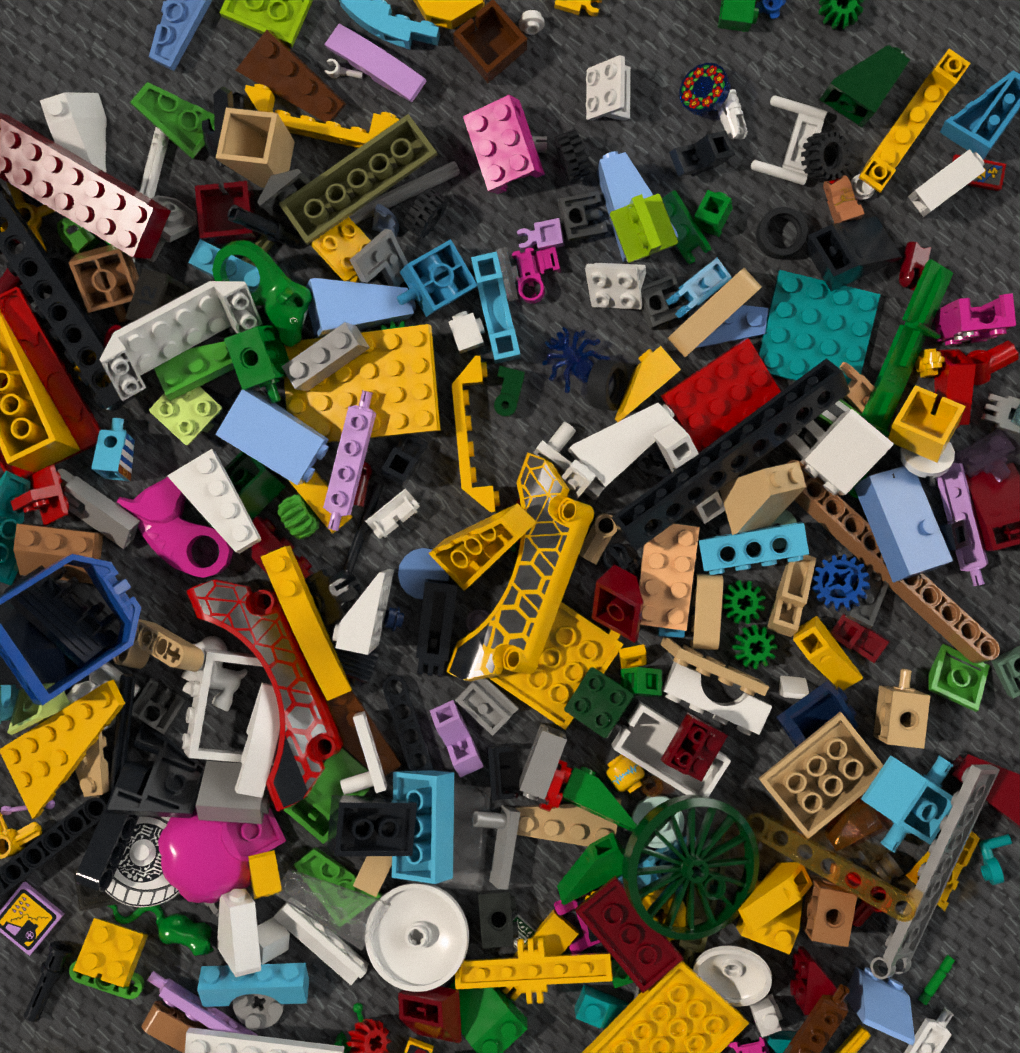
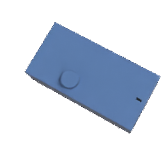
(902, 523)

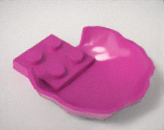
(212, 856)

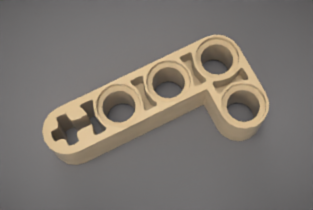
(714, 312)
(163, 645)

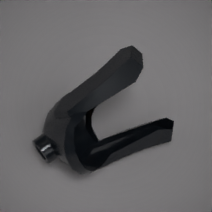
(222, 99)

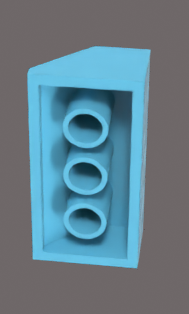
(433, 825)

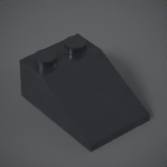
(371, 826)

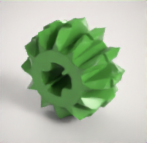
(298, 517)

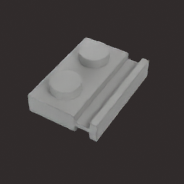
(487, 704)

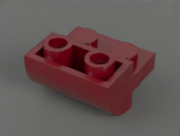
(693, 747)

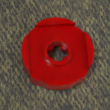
(553, 795)

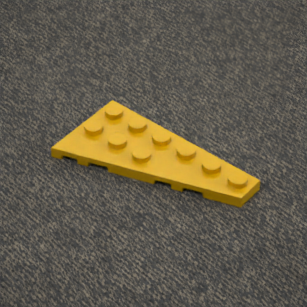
(55, 747)

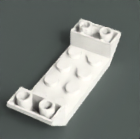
(174, 330)

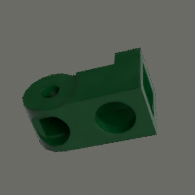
(507, 401)

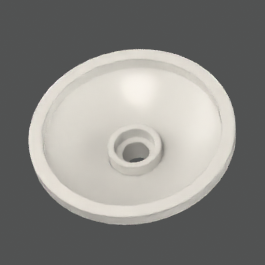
(735, 974)

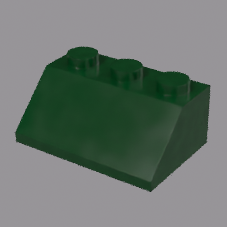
(253, 482)

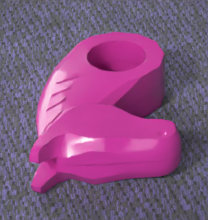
(170, 535)

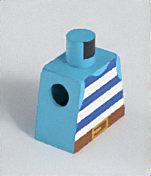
(114, 452)

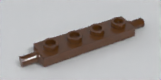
(820, 1023)

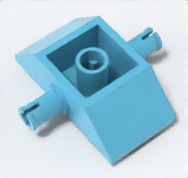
(910, 800)

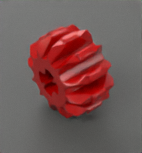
(368, 1037)

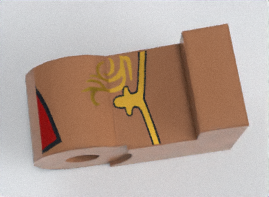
(842, 200)

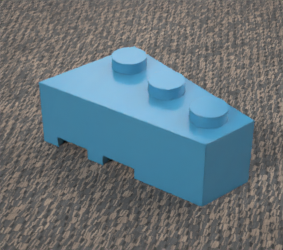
(986, 118)

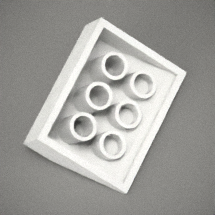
(363, 623)

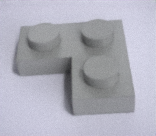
(380, 255)

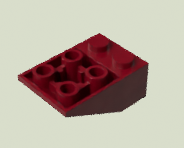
(997, 508)

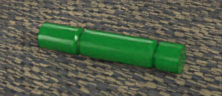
(936, 980)

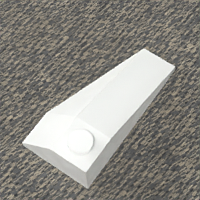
(78, 125)

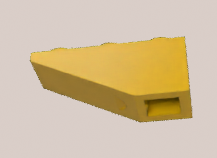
(826, 654)
(775, 894)

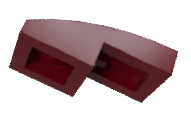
(859, 638)

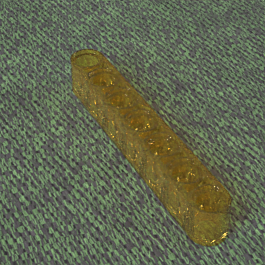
(837, 877)

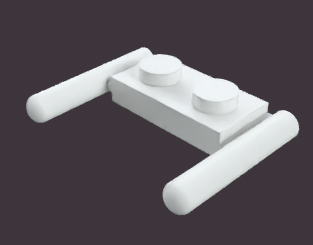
(808, 122)

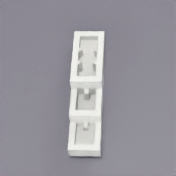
(260, 744)

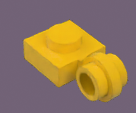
(929, 362)

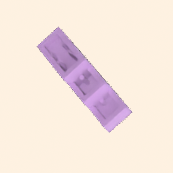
(375, 62)

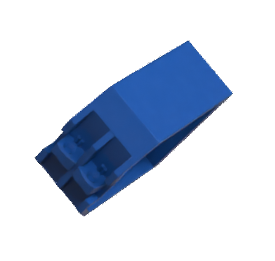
(113, 592)

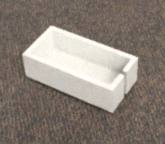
(646, 743)

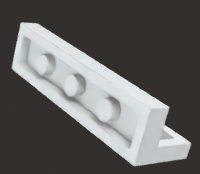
(323, 943)

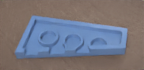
(176, 30)

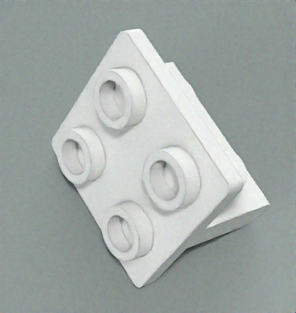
(608, 90)
(615, 285)

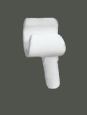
(341, 70)

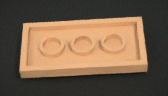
(668, 577)

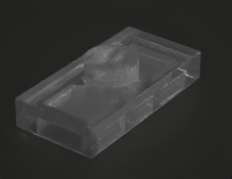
(509, 274)

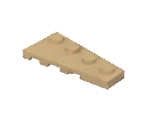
(708, 665)
(564, 824)

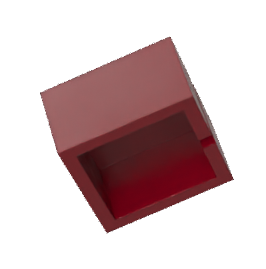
(214, 208)

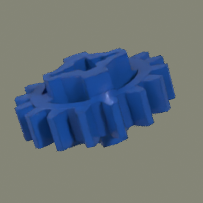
(848, 576)

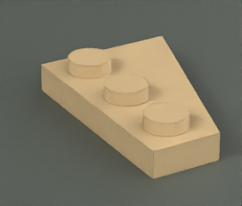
(93, 770)

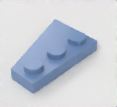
(742, 324)

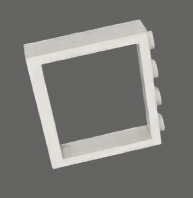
(196, 713)

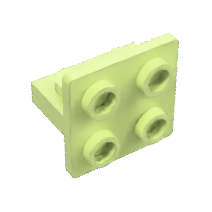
(187, 414)

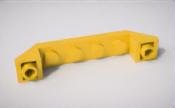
(913, 119)
(307, 126)
(471, 375)

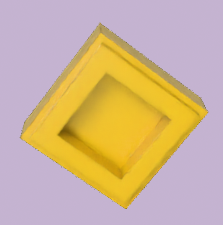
(633, 656)

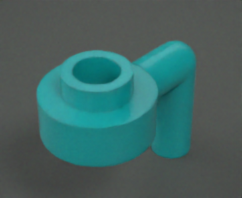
(991, 869)

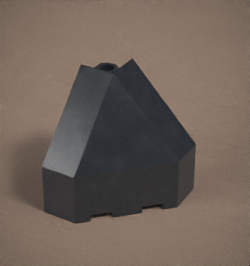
(40, 653)

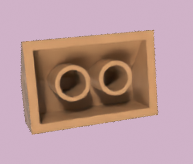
(46, 545)

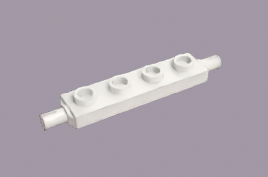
(932, 1034)

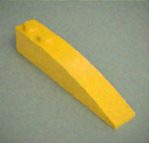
(306, 621)

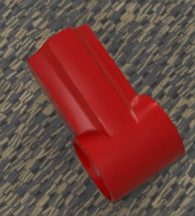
(992, 360)

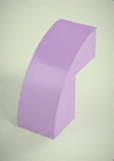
(457, 738)

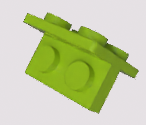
(643, 227)

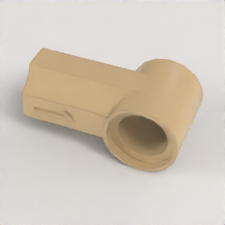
(596, 540)

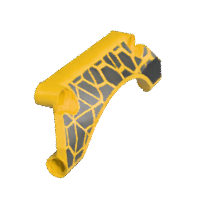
(546, 557)

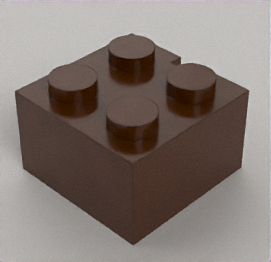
(494, 42)

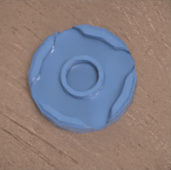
(417, 567)

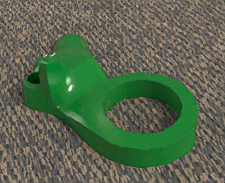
(282, 298)

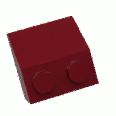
(618, 602)

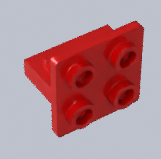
(45, 496)

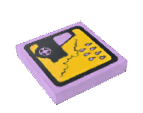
(28, 918)

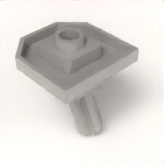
(179, 223)

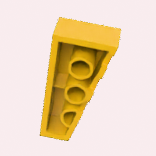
(476, 548)

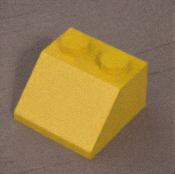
(779, 932)

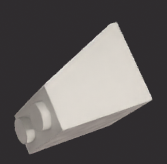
(845, 453)

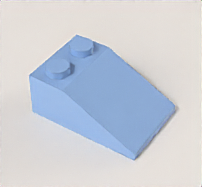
(881, 1004)

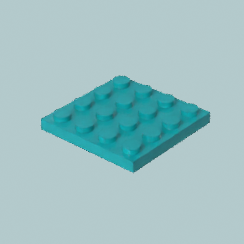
(815, 324)

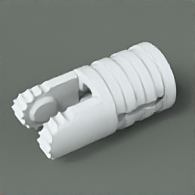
(732, 117)

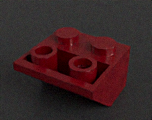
(809, 982)
(432, 1013)

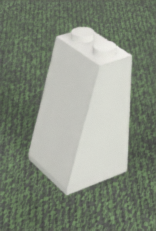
(620, 444)

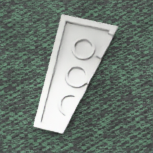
(215, 497)

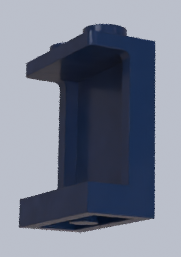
(814, 711)

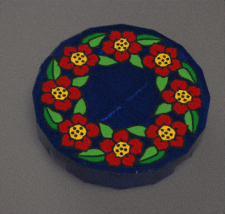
(704, 88)

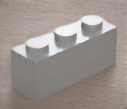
(325, 357)

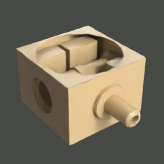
(902, 714)

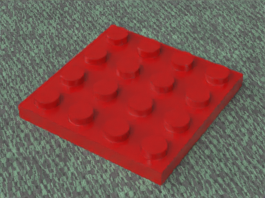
(721, 394)

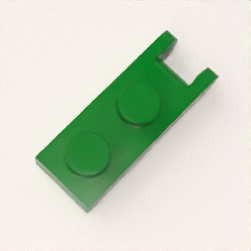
(688, 231)

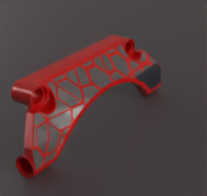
(301, 704)

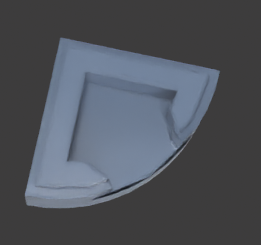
(385, 219)

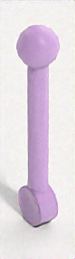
(6, 810)

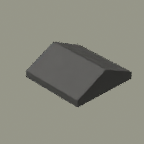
(278, 189)

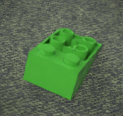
(314, 810)

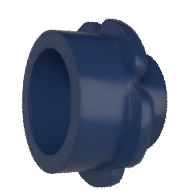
(393, 618)

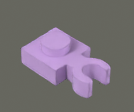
(546, 235)

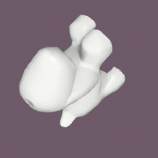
(221, 678)

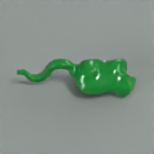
(174, 929)

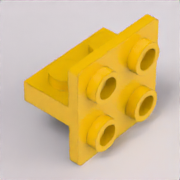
(339, 246)

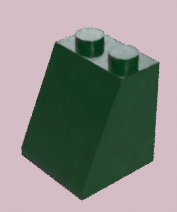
(864, 86)

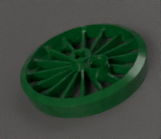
(681, 875)

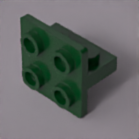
(599, 702)

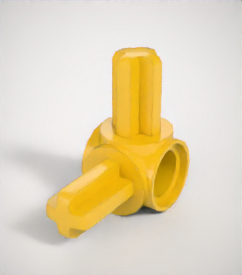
(16, 839)

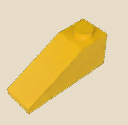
(647, 377)

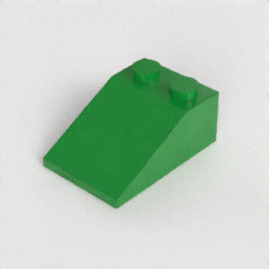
(489, 1019)

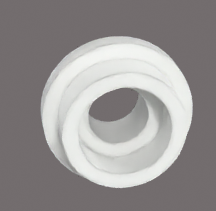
(531, 22)

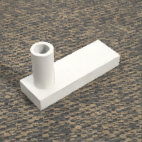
(552, 450)
(375, 775)

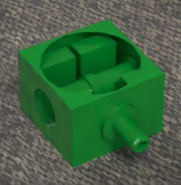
(258, 359)

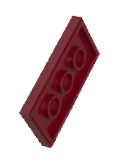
(631, 942)

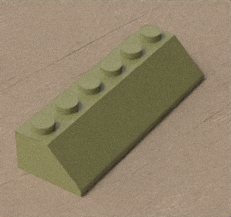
(358, 179)

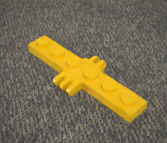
(534, 970)

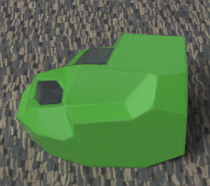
(76, 237)

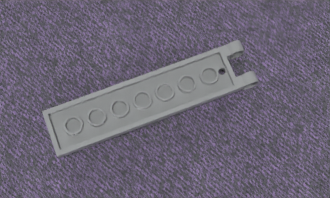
(938, 868)

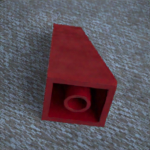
(1005, 791)

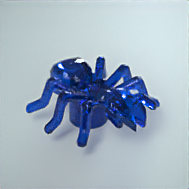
(574, 358)

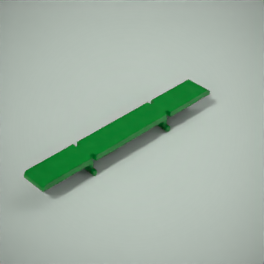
(906, 348)

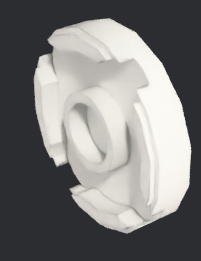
(924, 467)

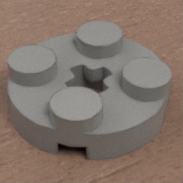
(252, 1016)

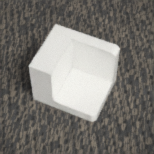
(272, 939)

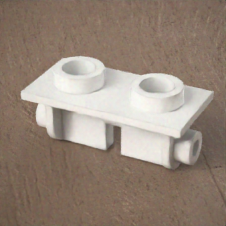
(398, 508)

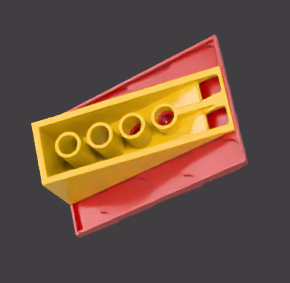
(41, 412)

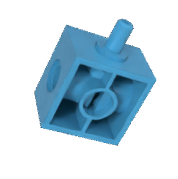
(436, 279)

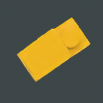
(264, 874)

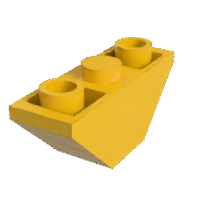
(449, 12)

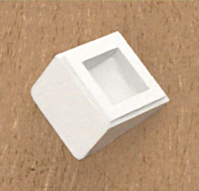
(793, 687)

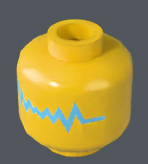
(625, 774)

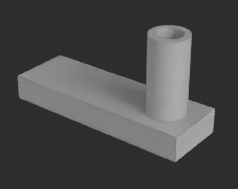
(507, 825)

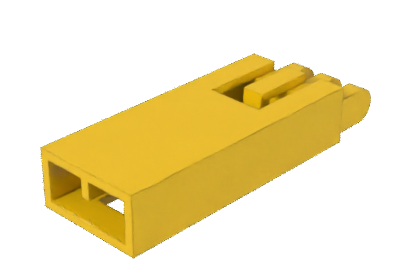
(557, 935)

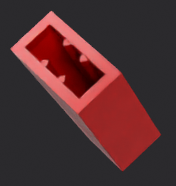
(956, 381)

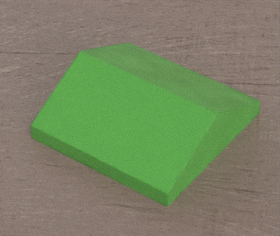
(957, 680)

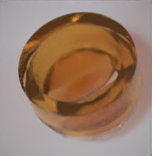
(654, 791)

